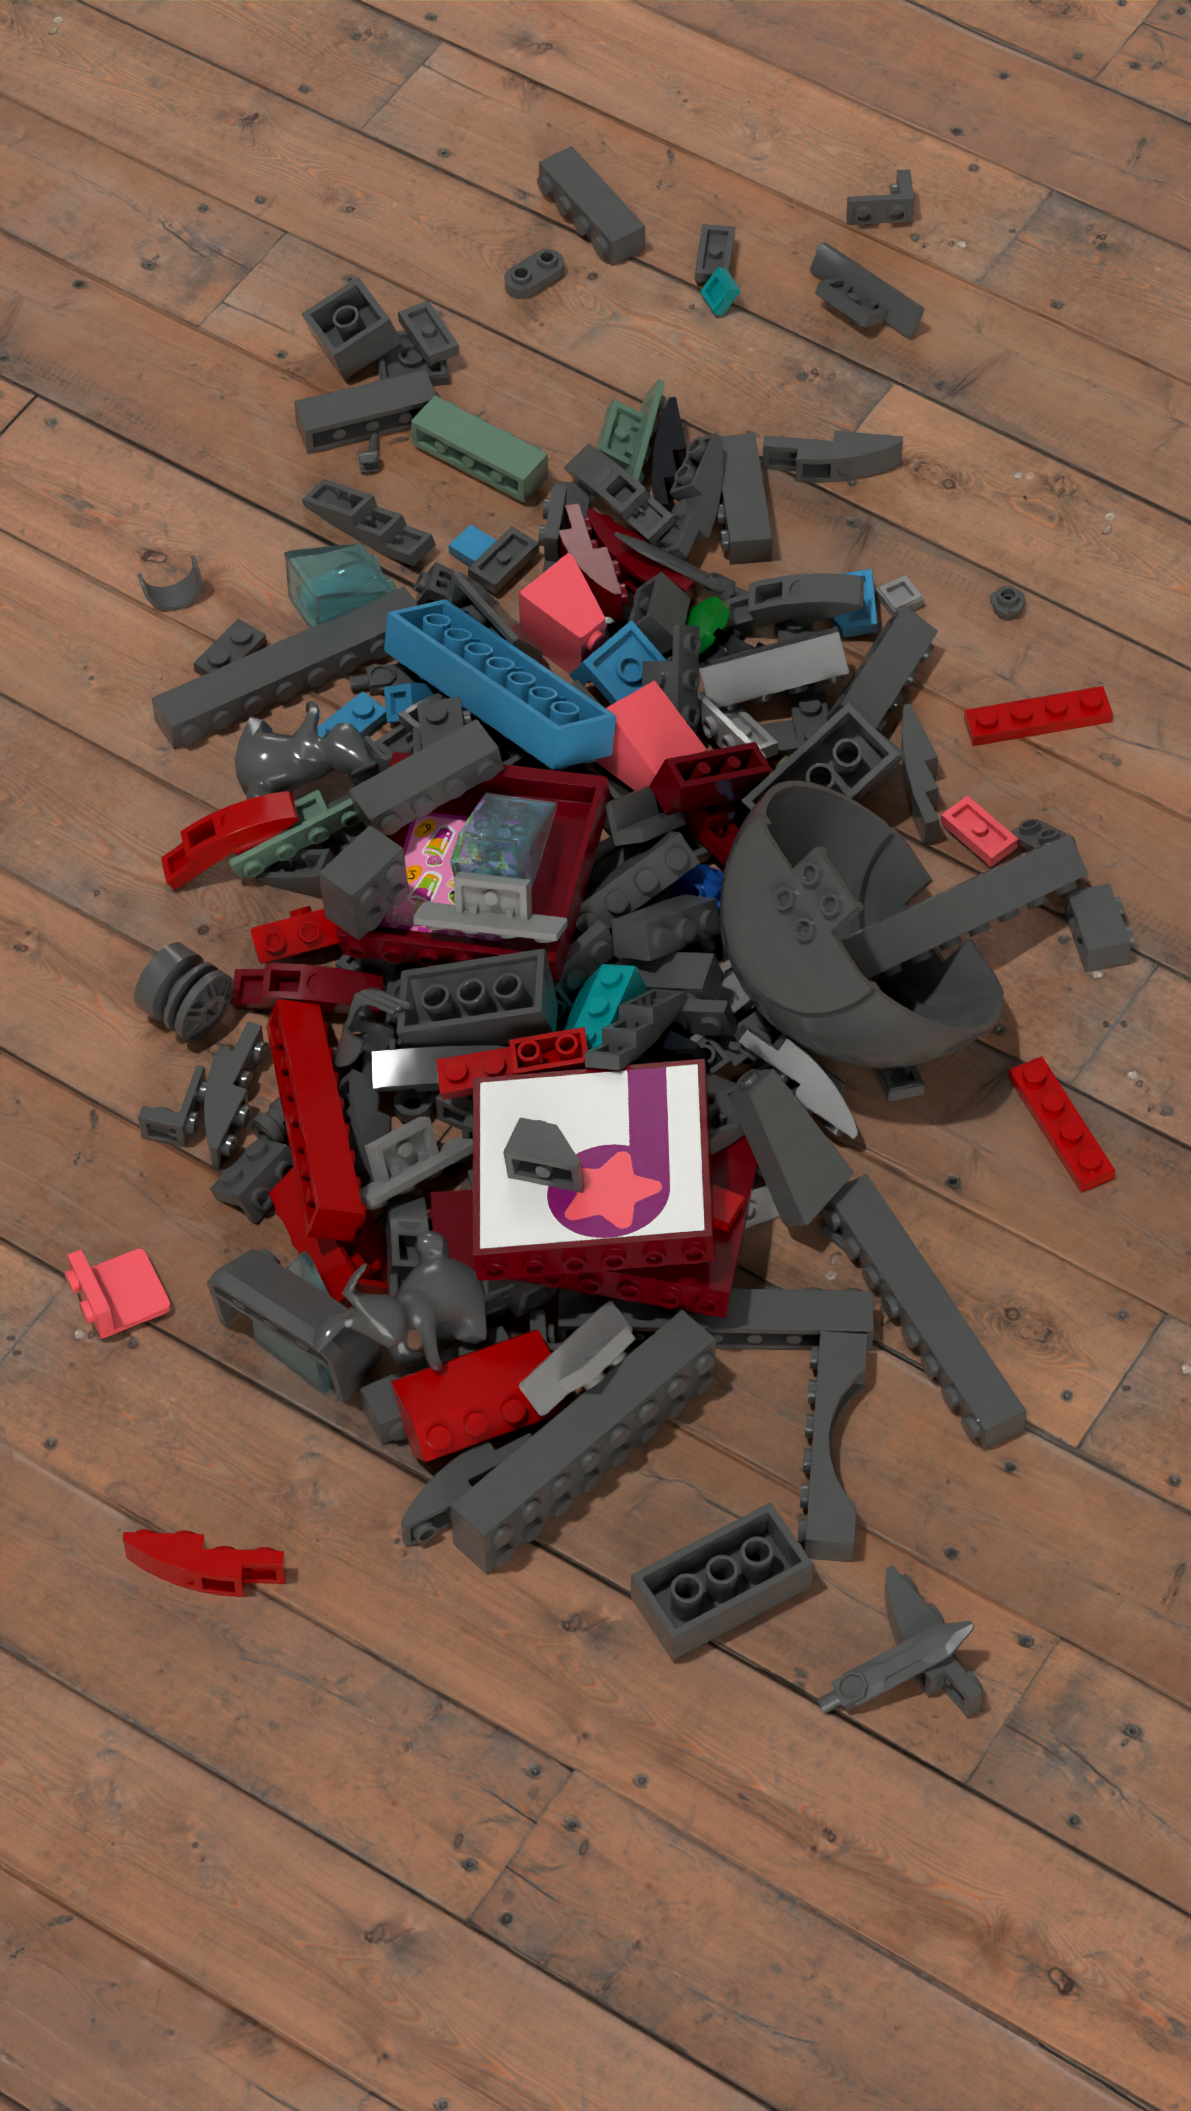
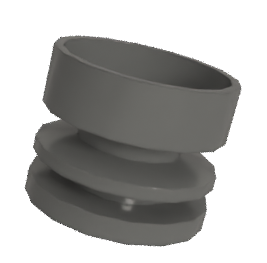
(183, 991)

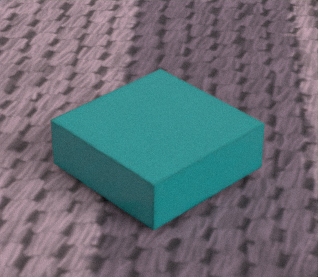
(720, 291)

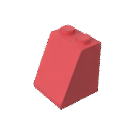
(562, 615)
(647, 734)

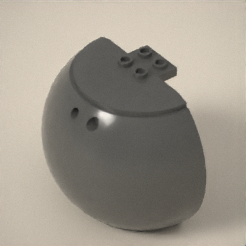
(799, 882)

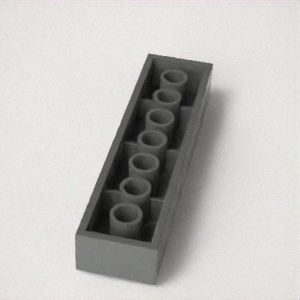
(583, 1443)

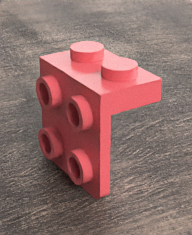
(117, 1291)

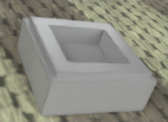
(899, 593)

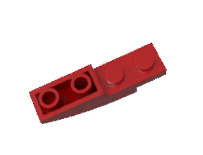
(228, 831)
(525, 1055)
(189, 1564)

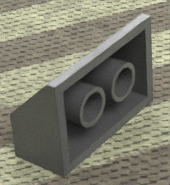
(484, 608)

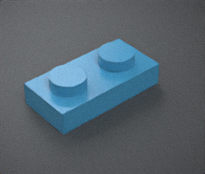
(360, 712)

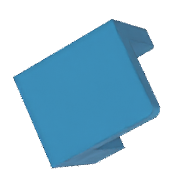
(403, 696)

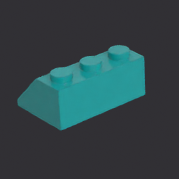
(600, 999)

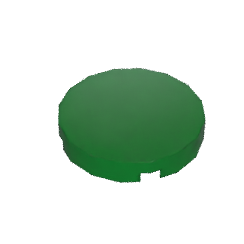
(708, 617)

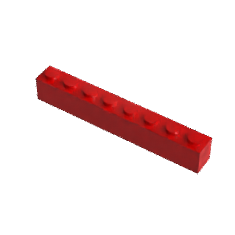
(315, 1121)

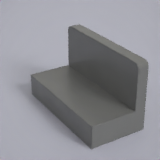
(637, 818)

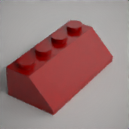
(334, 1258)
(471, 1397)

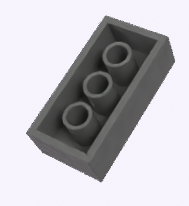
(841, 755)
(721, 1581)

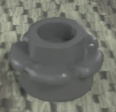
(1007, 602)

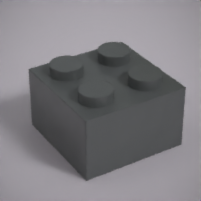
(351, 328)
(364, 883)

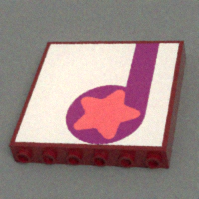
(641, 1162)

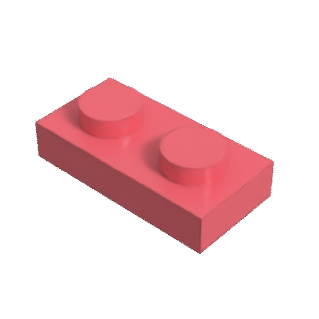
(979, 831)

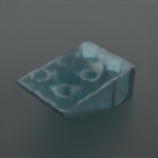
(504, 837)

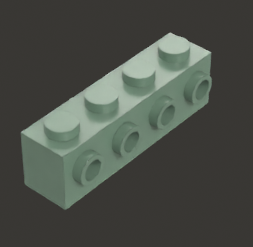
(479, 448)

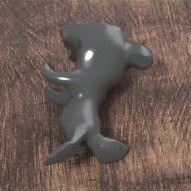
(283, 762)
(436, 1299)

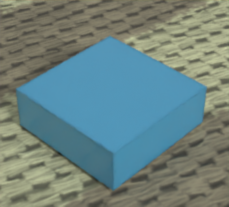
(470, 545)

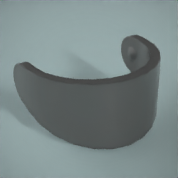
(174, 596)

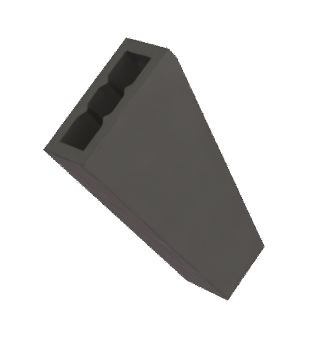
(788, 1146)

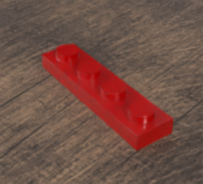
(1038, 716)
(1061, 1124)

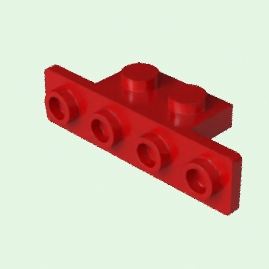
(295, 935)

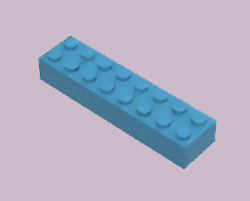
(500, 684)

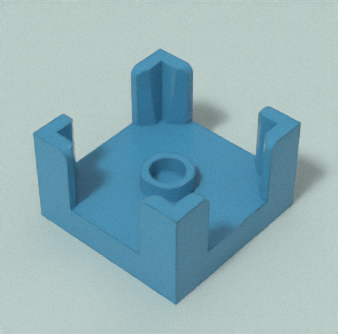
(618, 663)

